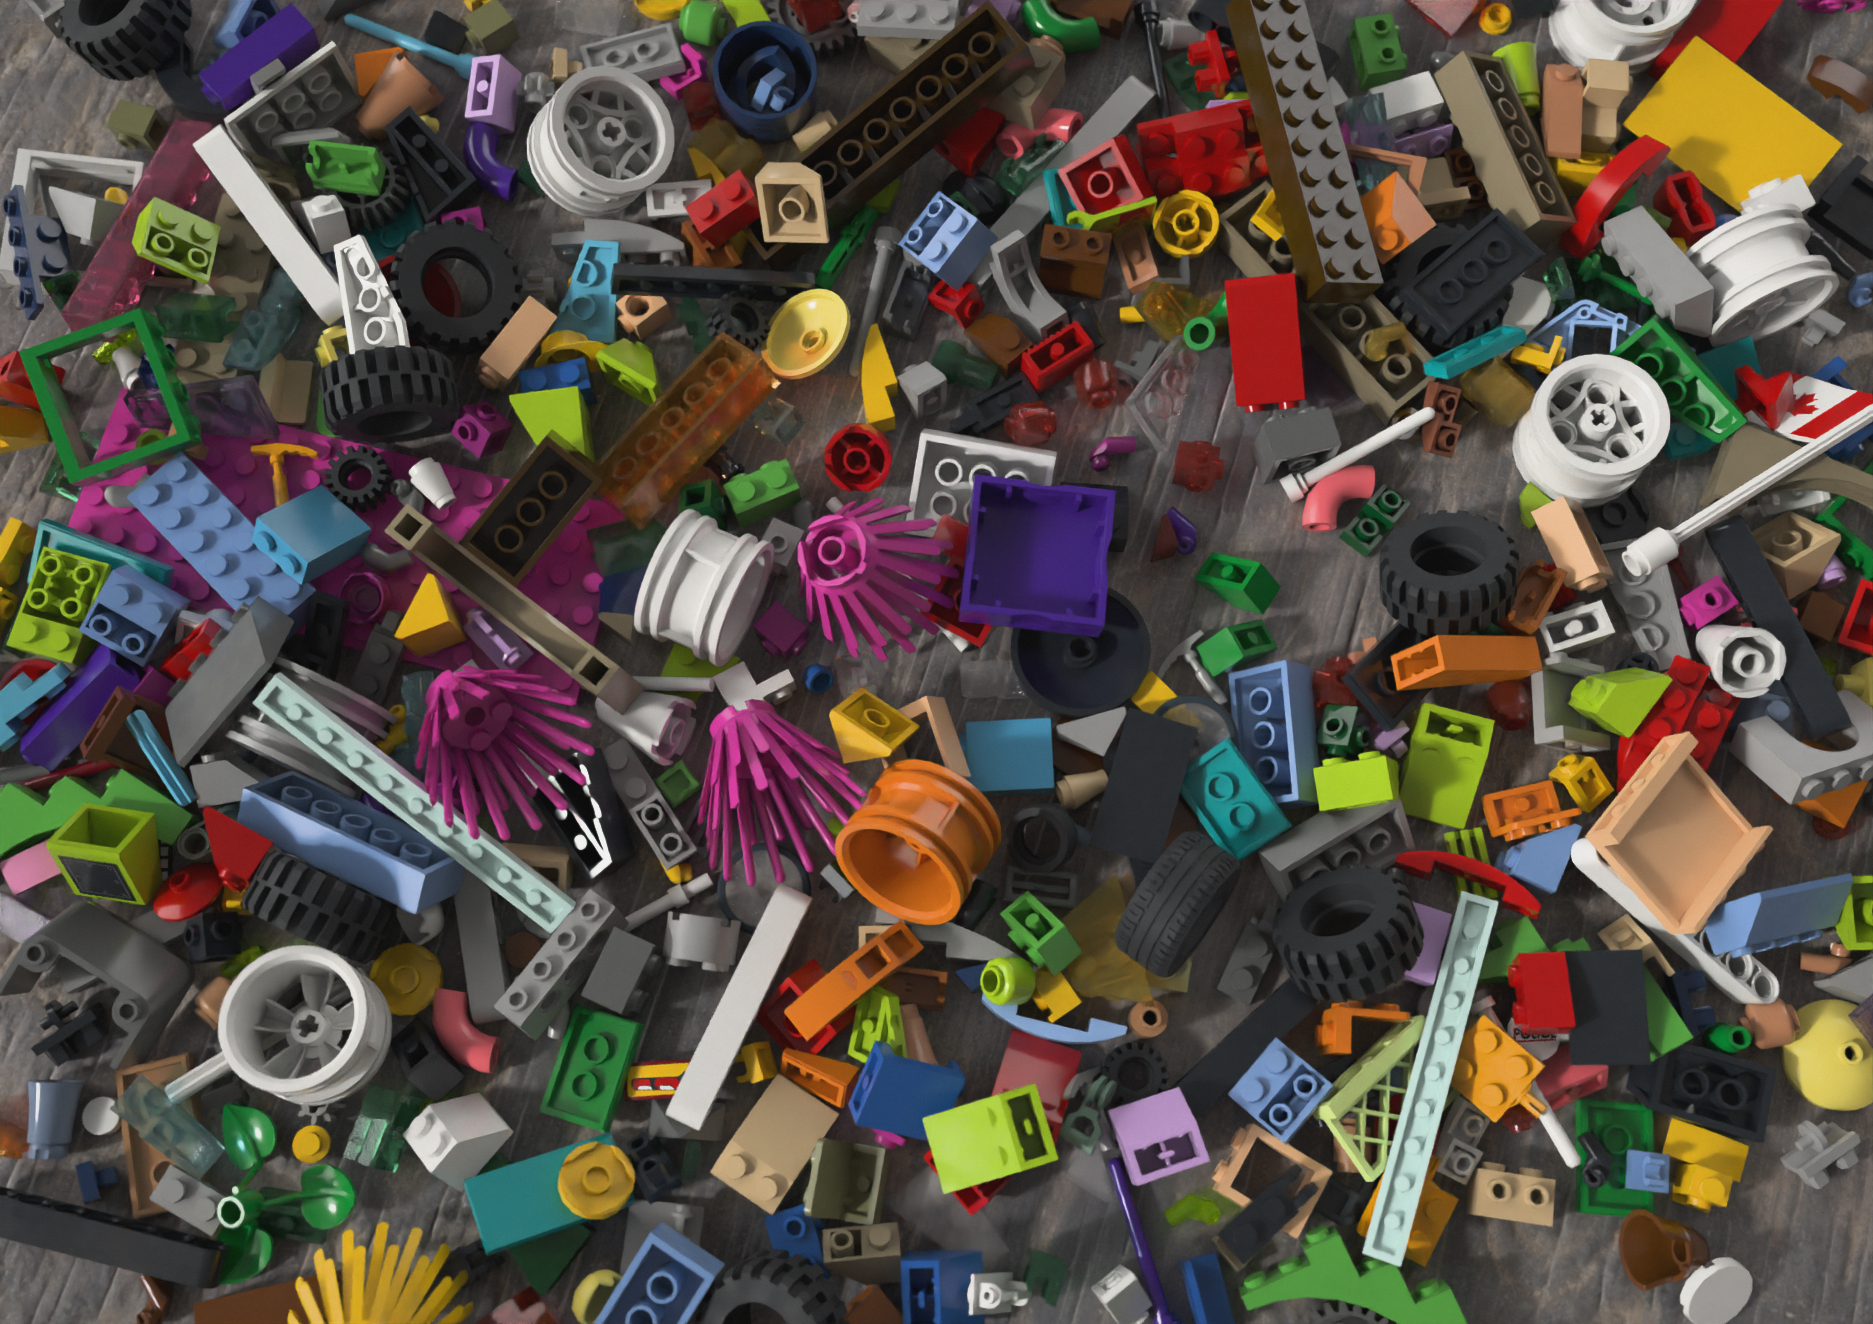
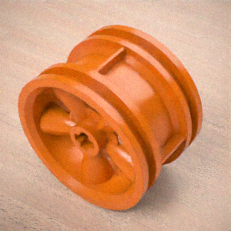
(918, 841)

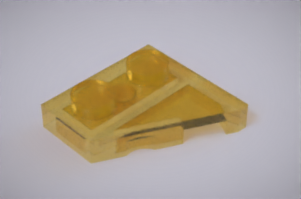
(1170, 309)

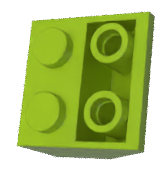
(176, 239)
(1357, 783)

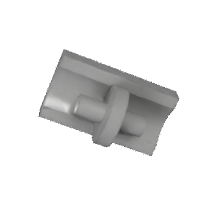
(1820, 1148)

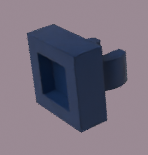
(93, 1181)

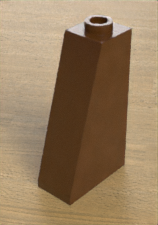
(262, 1305)

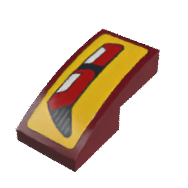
(654, 1079)

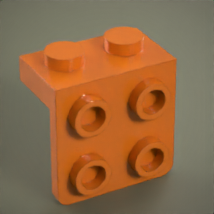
(1526, 811)
(1334, 1031)

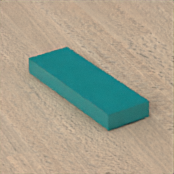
(1475, 352)

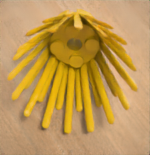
(381, 1296)

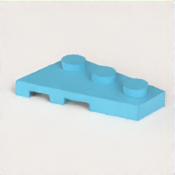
(589, 301)

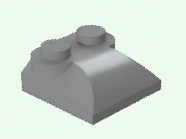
(294, 150)

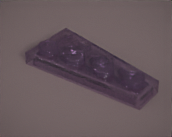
(222, 406)

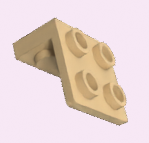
(1437, 191)

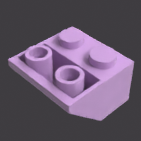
(1158, 1136)

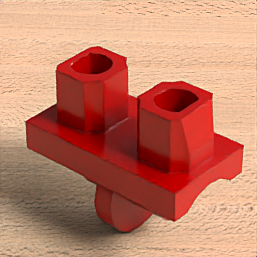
(1220, 63)

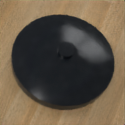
(1084, 673)

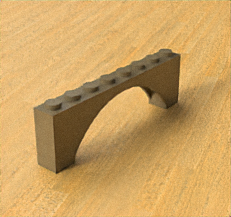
(1753, 451)
(515, 609)

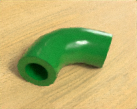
(1071, 34)
(1209, 331)

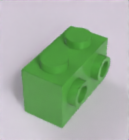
(1376, 51)
(762, 492)
(1041, 933)

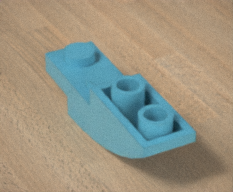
(19, 699)

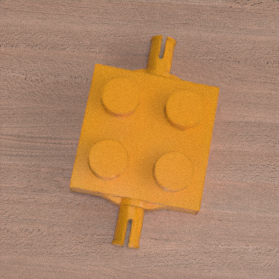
(1496, 1071)
(1429, 1220)

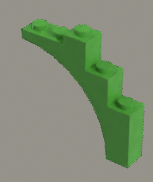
(31, 818)
(1515, 937)
(1373, 1284)

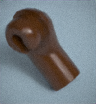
(158, 1302)

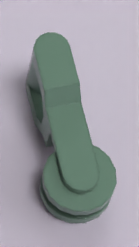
(1099, 1091)

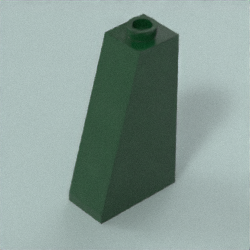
(549, 1256)

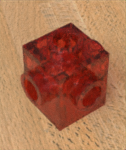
(1197, 465)
(1330, 686)

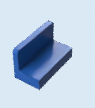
(1206, 1289)

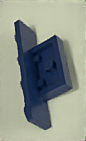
(39, 250)

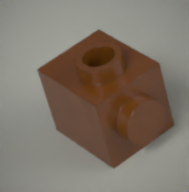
(1820, 617)

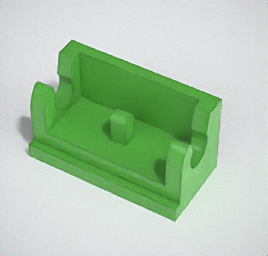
(346, 168)

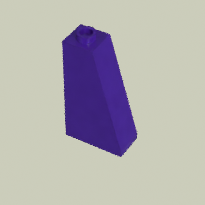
(283, 37)
(76, 707)

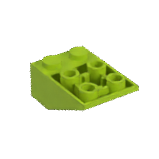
(56, 606)
(1443, 764)
(990, 1138)

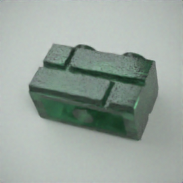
(380, 1126)

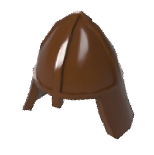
(1659, 1249)

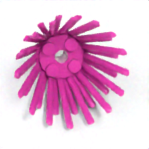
(868, 573)
(476, 718)
(757, 751)

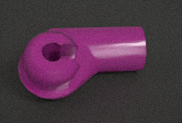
(1108, 447)

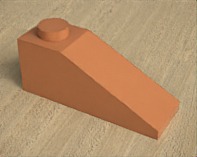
(1561, 110)

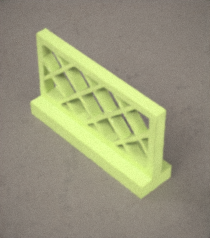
(1363, 1076)

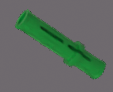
(851, 239)

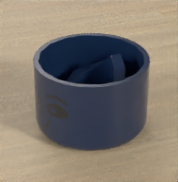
(750, 55)

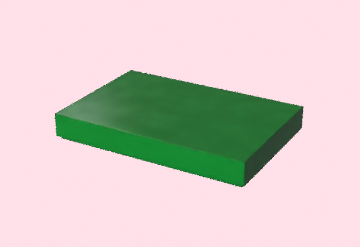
(591, 1068)
(1619, 1128)

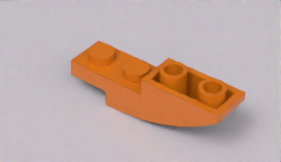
(853, 979)

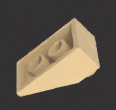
(774, 1143)

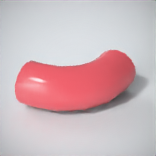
(1057, 123)
(1334, 490)
(458, 1034)

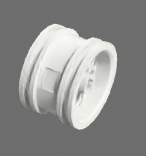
(618, 125)
(1606, 409)

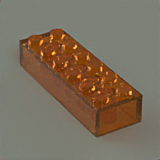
(683, 429)

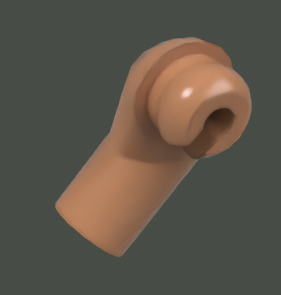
(1828, 963)

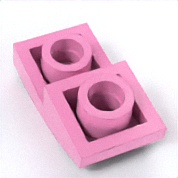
(29, 869)

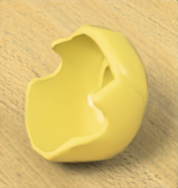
(593, 1294)

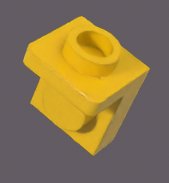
(1533, 355)
(1583, 780)

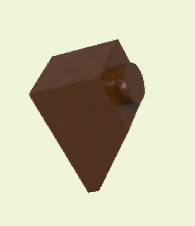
(999, 342)

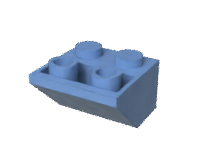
(948, 240)
(133, 614)
(1281, 1091)

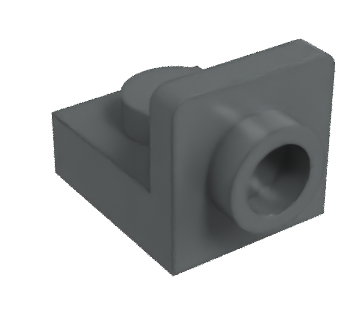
(1132, 374)

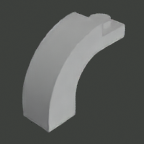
(1023, 290)

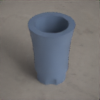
(51, 1116)

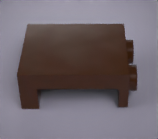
(1109, 14)
(1073, 261)
(113, 741)

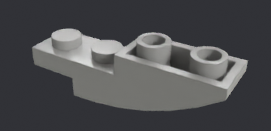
(639, 243)
(647, 805)

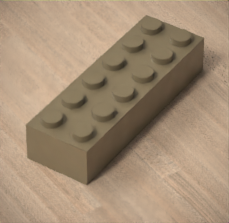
(1021, 102)
(1504, 145)
(238, 271)

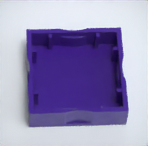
(1037, 556)

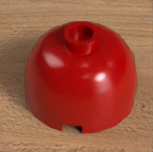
(858, 457)

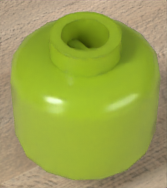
(1008, 981)

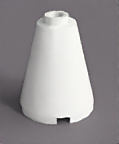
(1741, 658)
(653, 724)

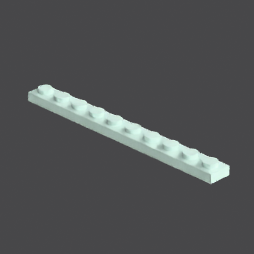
(409, 800)
(1430, 1080)

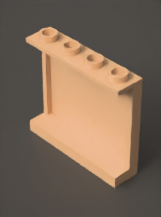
(1676, 837)

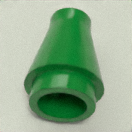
(1726, 1038)

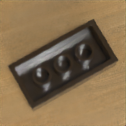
(533, 508)

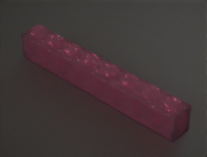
(117, 272)

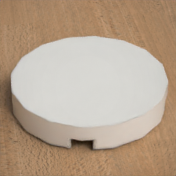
(1716, 1292)

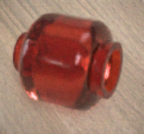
(1096, 383)
(1030, 423)
(1510, 704)

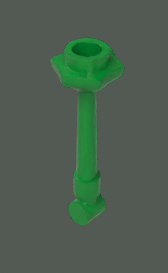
(1591, 268)

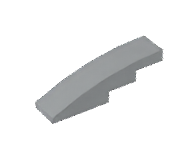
(960, 942)

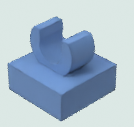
(771, 92)
(1647, 1171)

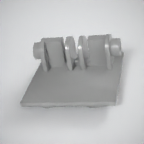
(645, 1217)

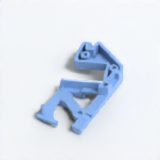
(1583, 314)

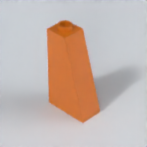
(1465, 661)

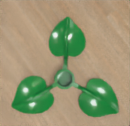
(326, 1194)

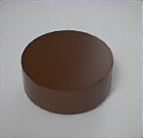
(521, 949)

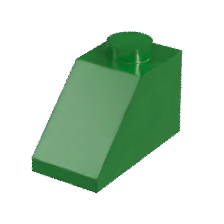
(1238, 581)
(1236, 647)

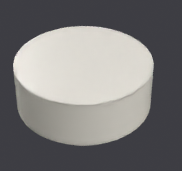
(99, 1118)

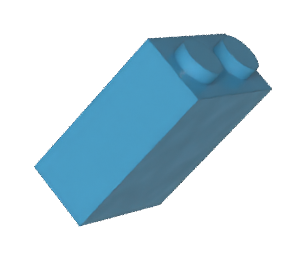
(310, 534)
(1010, 756)

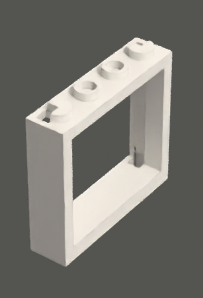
(33, 163)

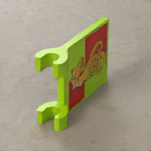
(1117, 219)

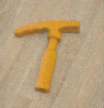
(276, 453)

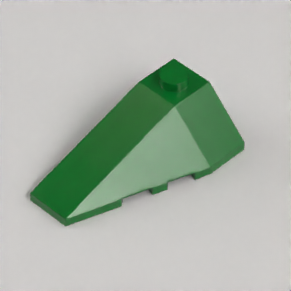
(1686, 382)

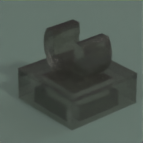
(224, 1090)

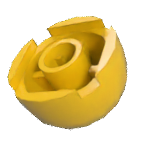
(1186, 224)

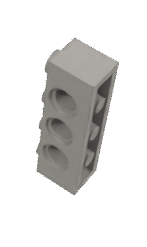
(560, 965)

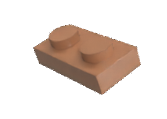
(1137, 258)

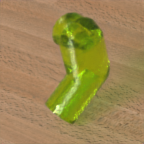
(1194, 1207)

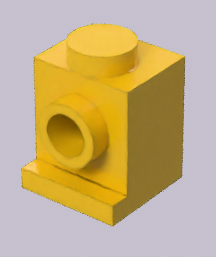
(1054, 994)
(1700, 1187)

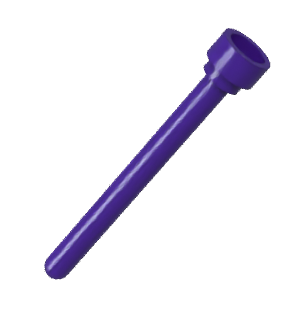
(1140, 1244)

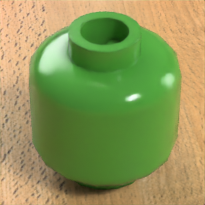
(702, 22)

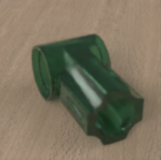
(965, 368)

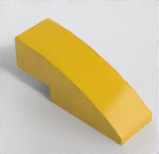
(878, 382)

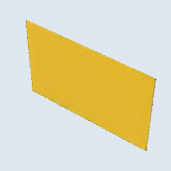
(1729, 126)

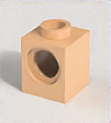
(644, 324)

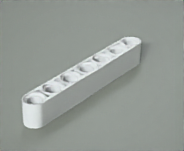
(272, 222)
(1738, 978)
(739, 1007)

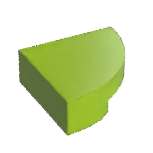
(1530, 500)

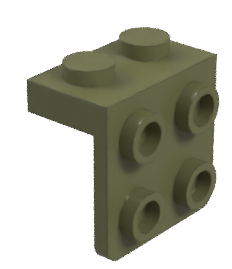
(847, 1181)

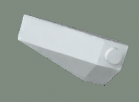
(367, 301)

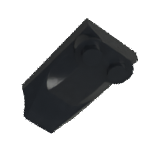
(1707, 1090)

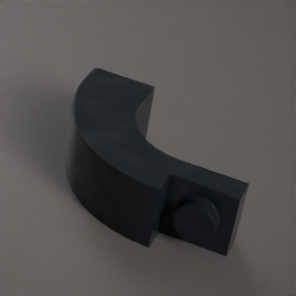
(177, 82)

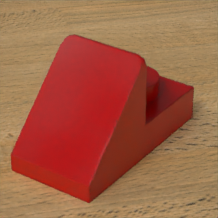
(1765, 397)

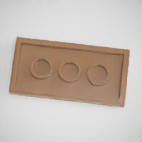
(143, 1161)

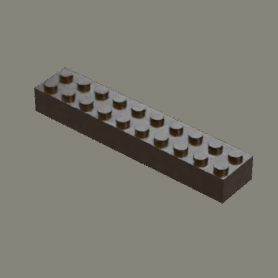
(907, 120)
(1304, 151)

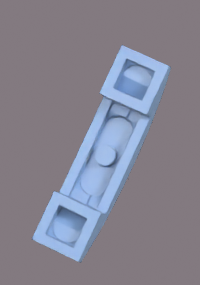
(1096, 1030)

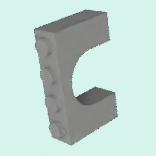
(1803, 771)

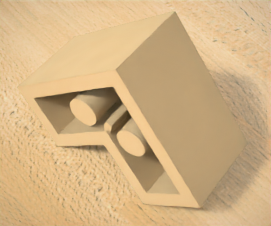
(1603, 91)

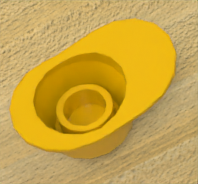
(569, 345)

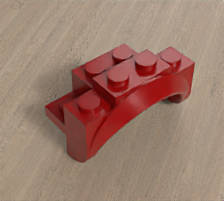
(1208, 151)
(1687, 705)

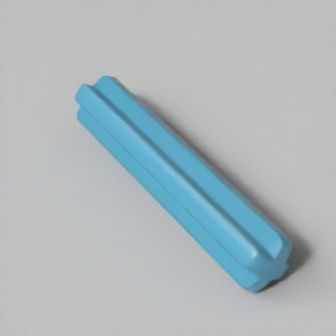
(161, 757)

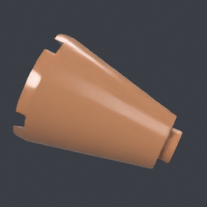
(394, 91)

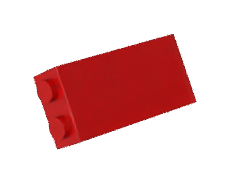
(1723, 25)
(1266, 341)

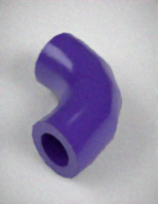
(482, 162)

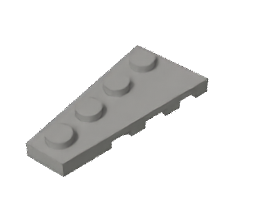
(1647, 607)

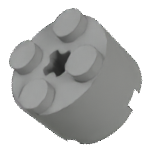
(700, 940)

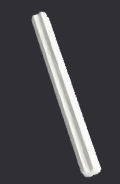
(218, 1066)

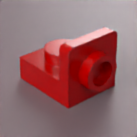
(963, 304)

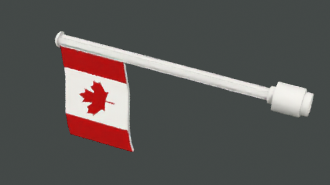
(1817, 415)

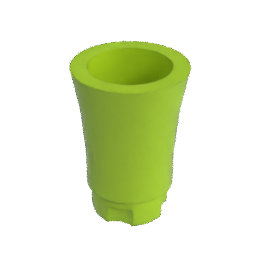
(1521, 64)

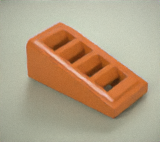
(820, 1075)

